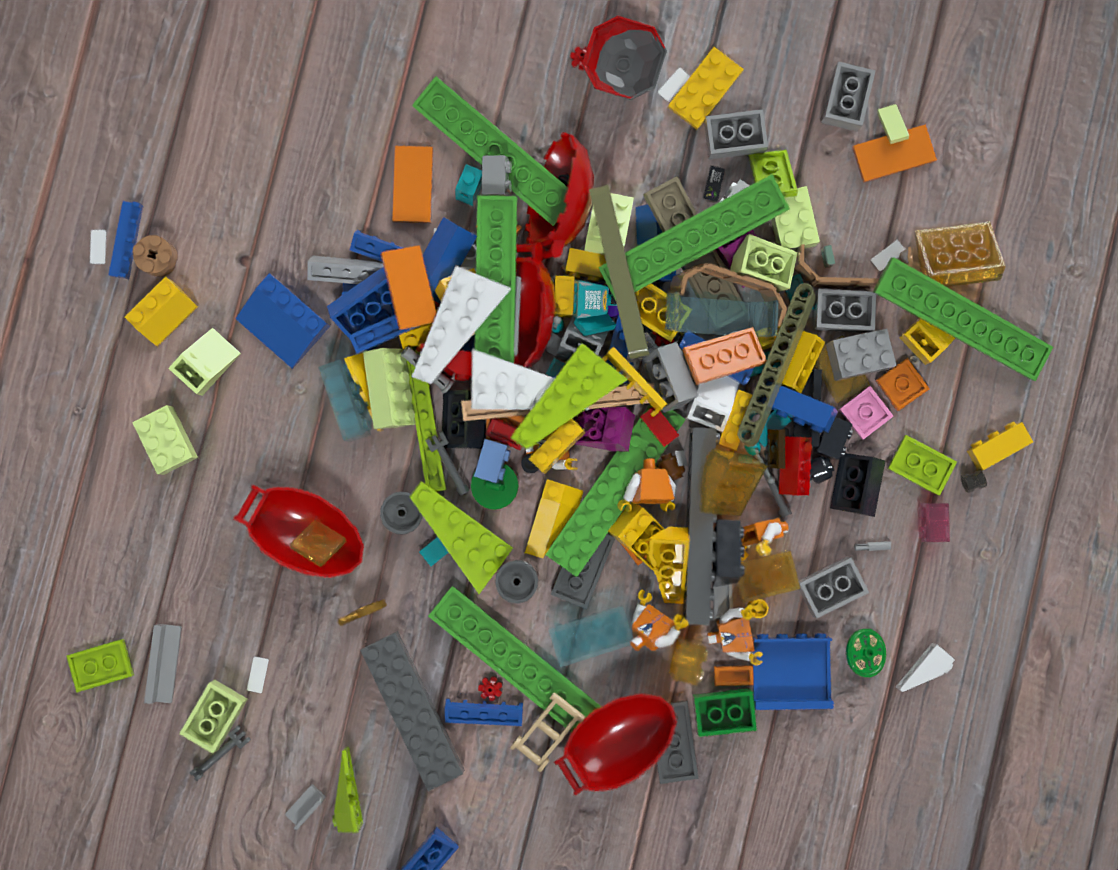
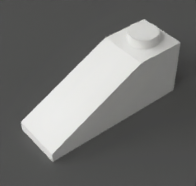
(930, 665)

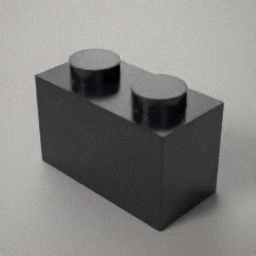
(833, 442)

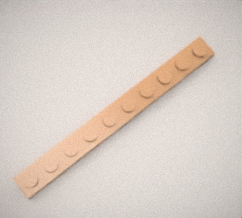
(617, 397)

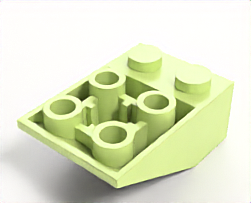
(204, 361)

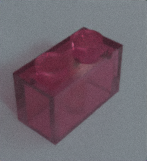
(934, 522)

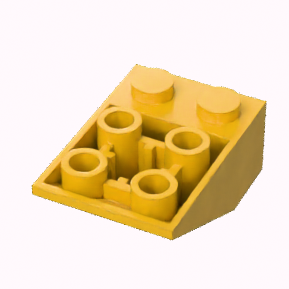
(926, 340)
(634, 531)

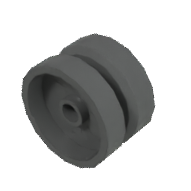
(390, 516)
(508, 589)

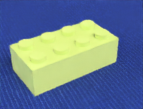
(389, 388)

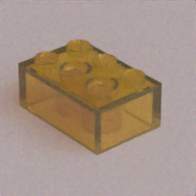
(768, 576)
(688, 660)

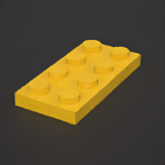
(705, 88)

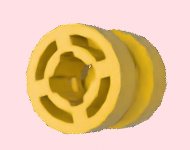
(760, 609)

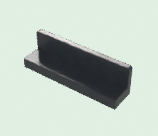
(811, 389)

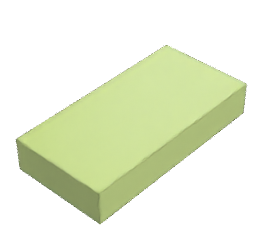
(893, 124)

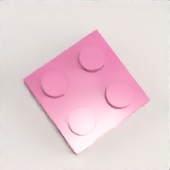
(866, 412)

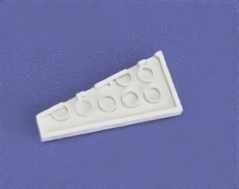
(462, 311)
(504, 384)

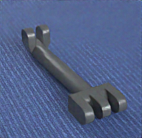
(439, 446)
(784, 510)
(235, 740)

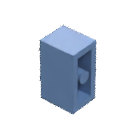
(492, 461)

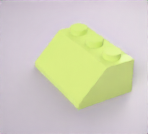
(765, 262)

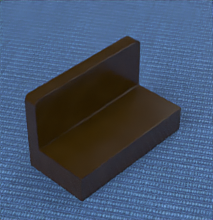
(776, 448)

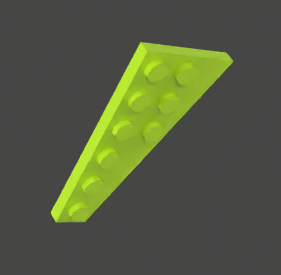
(574, 389)
(468, 542)

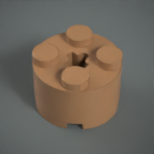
(165, 258)

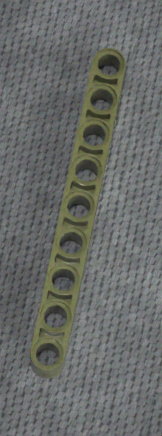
(619, 272)
(777, 355)

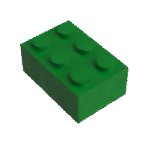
(724, 712)

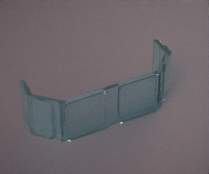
(720, 316)

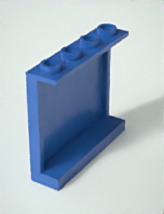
(792, 672)

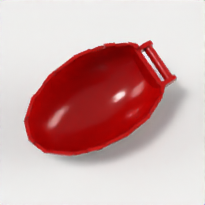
(572, 158)
(536, 305)
(285, 515)
(618, 742)

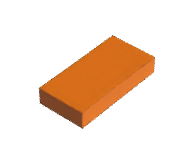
(733, 675)

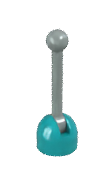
(558, 324)
(755, 450)

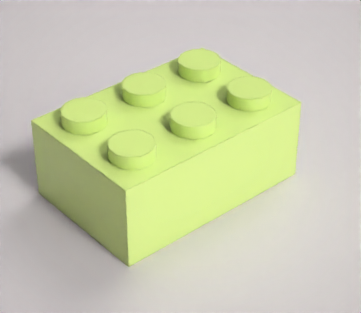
(622, 209)
(797, 224)
(165, 440)
(213, 716)

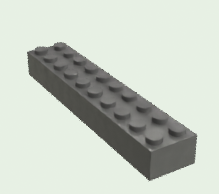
(701, 533)

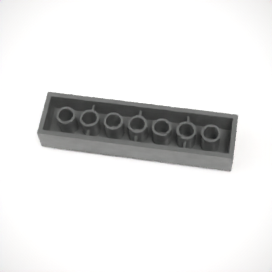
(413, 711)

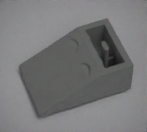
(574, 338)

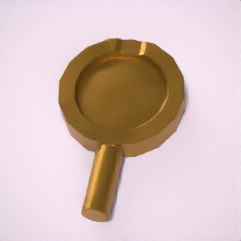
(361, 612)

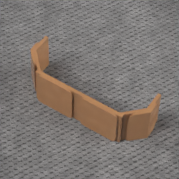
(834, 282)
(766, 290)

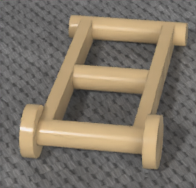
(543, 761)

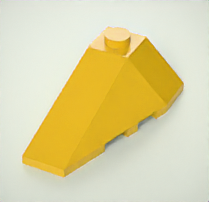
(554, 512)
(669, 559)

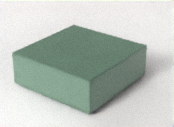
(827, 256)

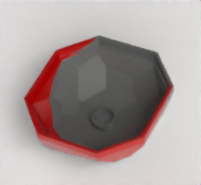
(624, 57)

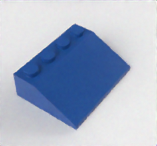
(363, 305)
(281, 321)

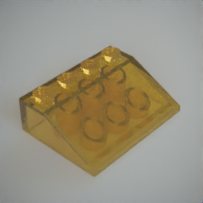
(960, 254)
(729, 482)

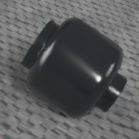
(821, 469)

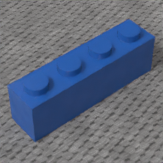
(803, 409)

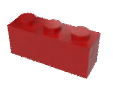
(796, 475)

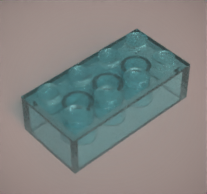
(344, 401)
(590, 636)

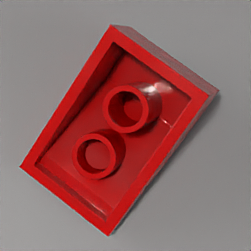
(459, 365)

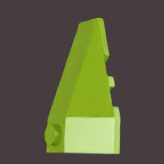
(347, 805)

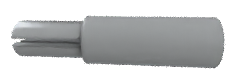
(873, 546)

